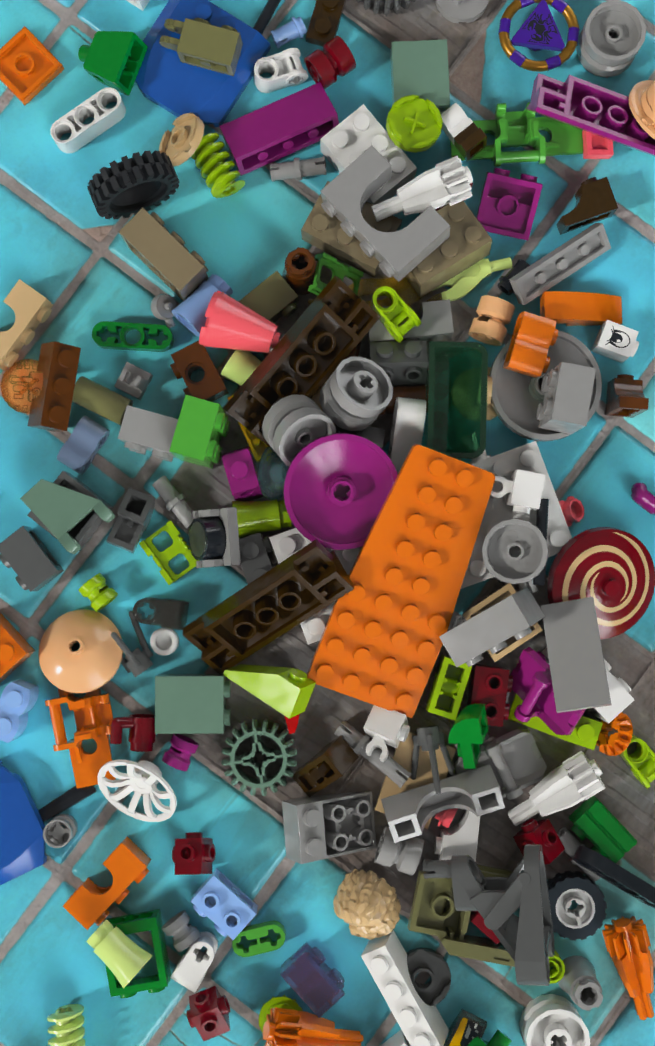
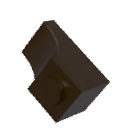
(593, 204)
(325, 766)

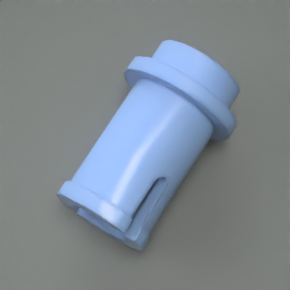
(289, 32)

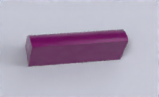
(279, 128)

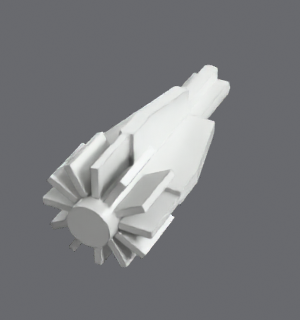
(436, 187)
(561, 789)

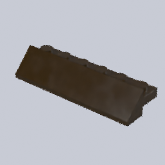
(304, 354)
(269, 606)

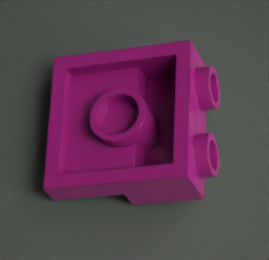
(509, 203)

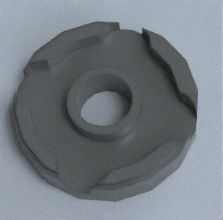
(432, 962)

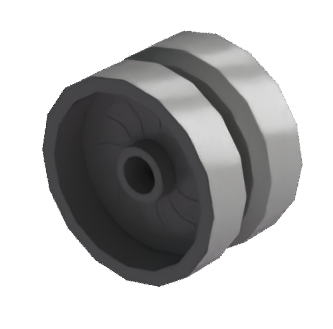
(611, 38)
(356, 393)
(293, 425)
(511, 534)

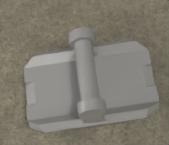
(513, 760)

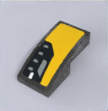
(465, 1029)

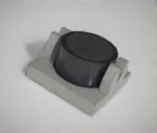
(215, 537)

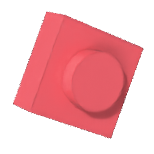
(596, 147)

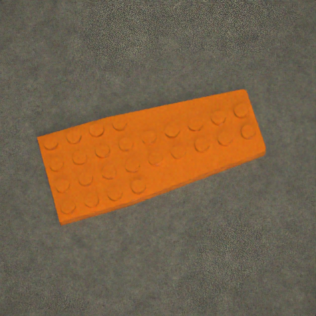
(405, 584)

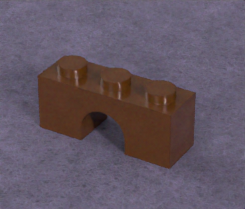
(53, 405)

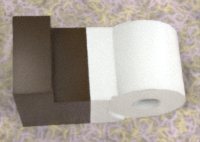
(463, 132)

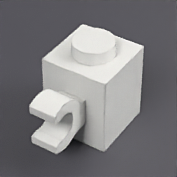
(523, 490)
(385, 728)

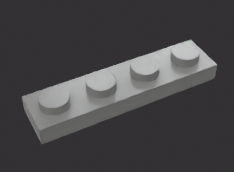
(560, 263)

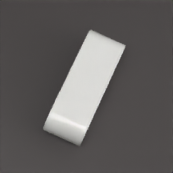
(85, 133)
(406, 428)

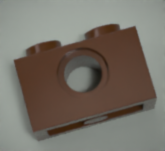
(193, 358)

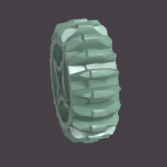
(247, 758)

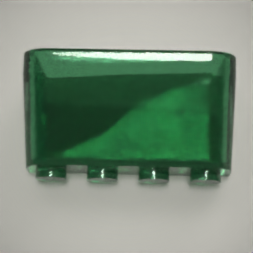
(456, 398)

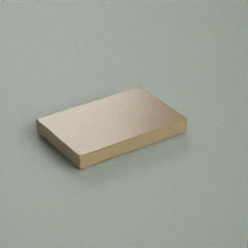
(403, 757)

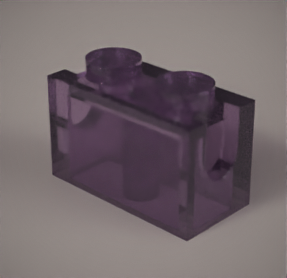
(313, 979)

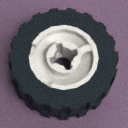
(589, 911)

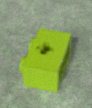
(448, 688)

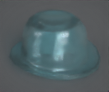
(271, 474)

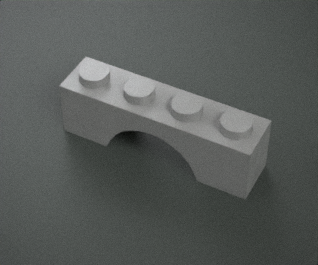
(470, 791)

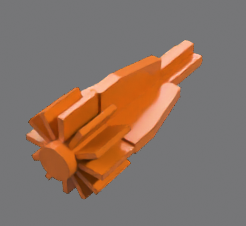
(628, 947)
(303, 1028)

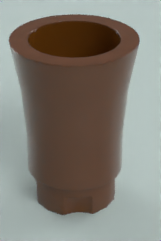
(300, 279)

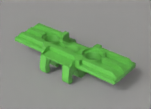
(521, 130)

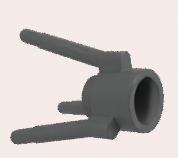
(136, 660)
(429, 739)

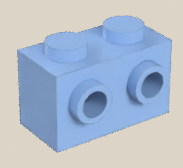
(224, 904)

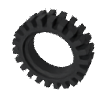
(133, 184)

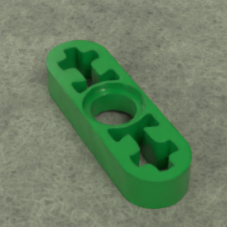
(112, 342)

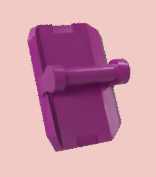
(534, 686)

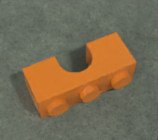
(91, 901)

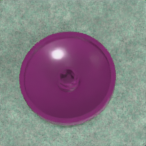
(338, 489)

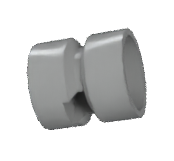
(404, 854)

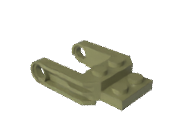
(435, 914)

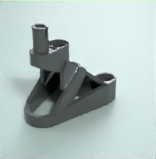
(526, 937)

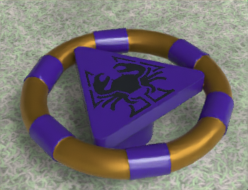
(539, 33)

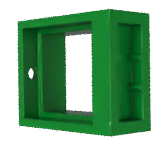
(137, 923)

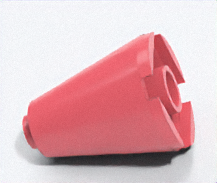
(237, 327)

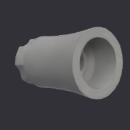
(581, 983)

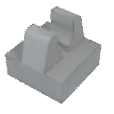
(133, 380)

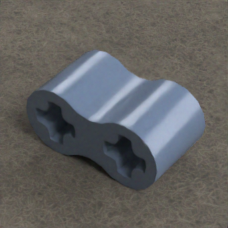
(83, 445)

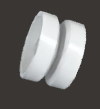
(552, 1022)

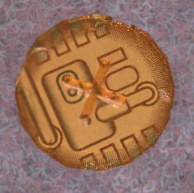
(21, 385)

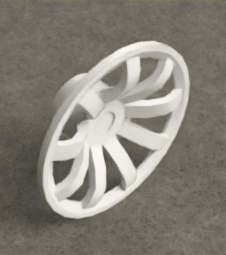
(143, 781)

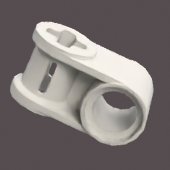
(285, 70)
(195, 963)

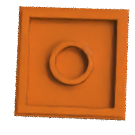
(27, 66)

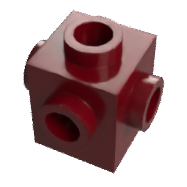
(540, 833)
(193, 854)
(209, 1013)

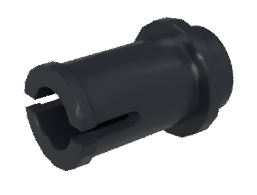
(504, 284)

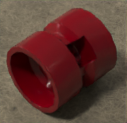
(332, 61)

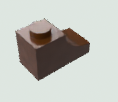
(625, 397)

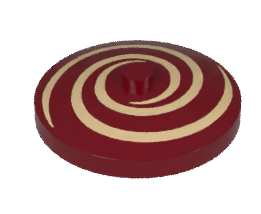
(609, 568)

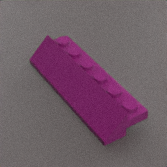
(590, 109)

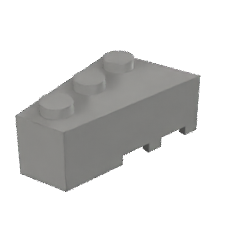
(492, 627)

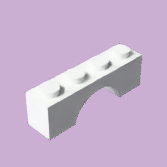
(389, 969)

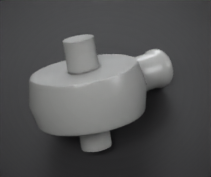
(161, 308)

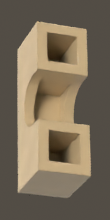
(30, 311)

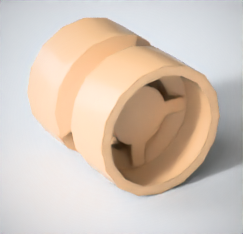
(490, 324)

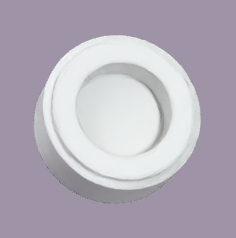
(164, 641)

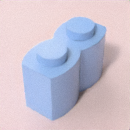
(15, 704)

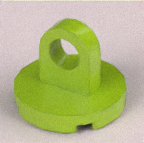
(414, 123)

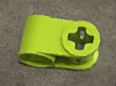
(395, 314)
(641, 762)

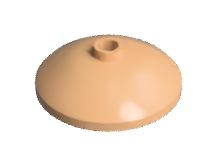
(92, 663)

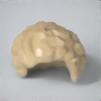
(367, 904)

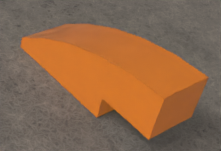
(580, 308)

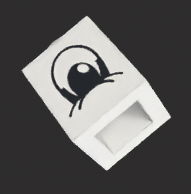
(616, 341)

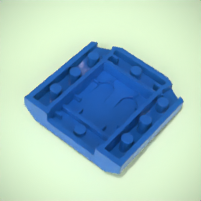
(189, 88)
(20, 828)

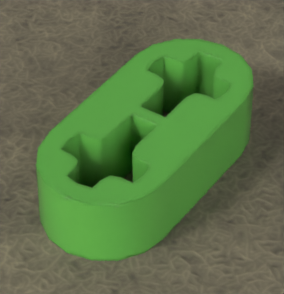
(260, 945)

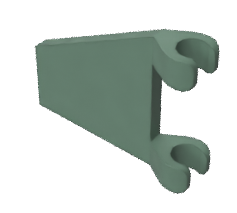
(63, 509)

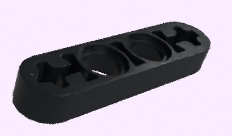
(615, 875)

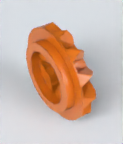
(617, 742)

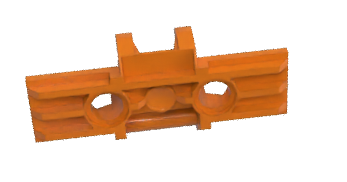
(93, 720)

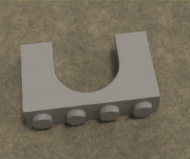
(396, 251)

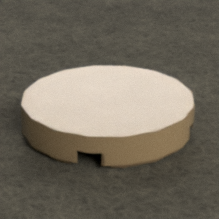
(183, 138)

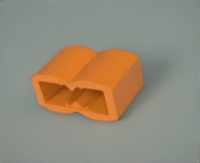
(530, 344)

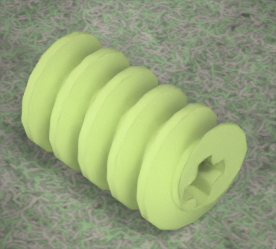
(68, 1026)

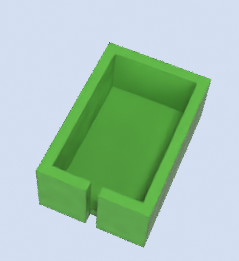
(199, 432)

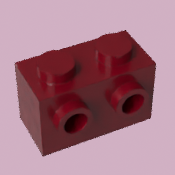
(490, 687)

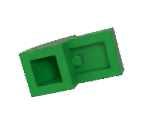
(469, 732)

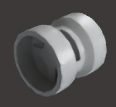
(58, 836)
(182, 932)

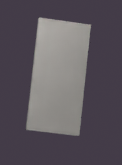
(575, 655)

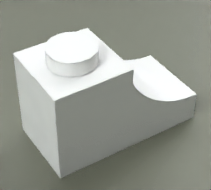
(459, 839)

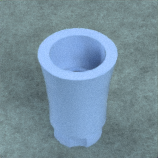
(193, 309)

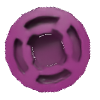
(180, 752)

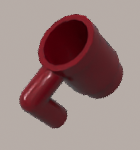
(141, 731)

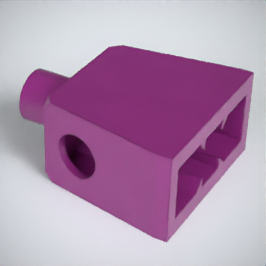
(242, 474)

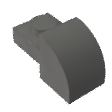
(132, 520)

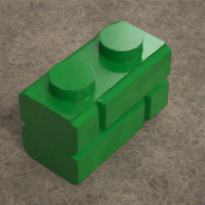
(602, 829)

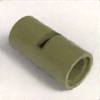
(100, 400)

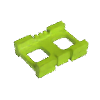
(162, 558)

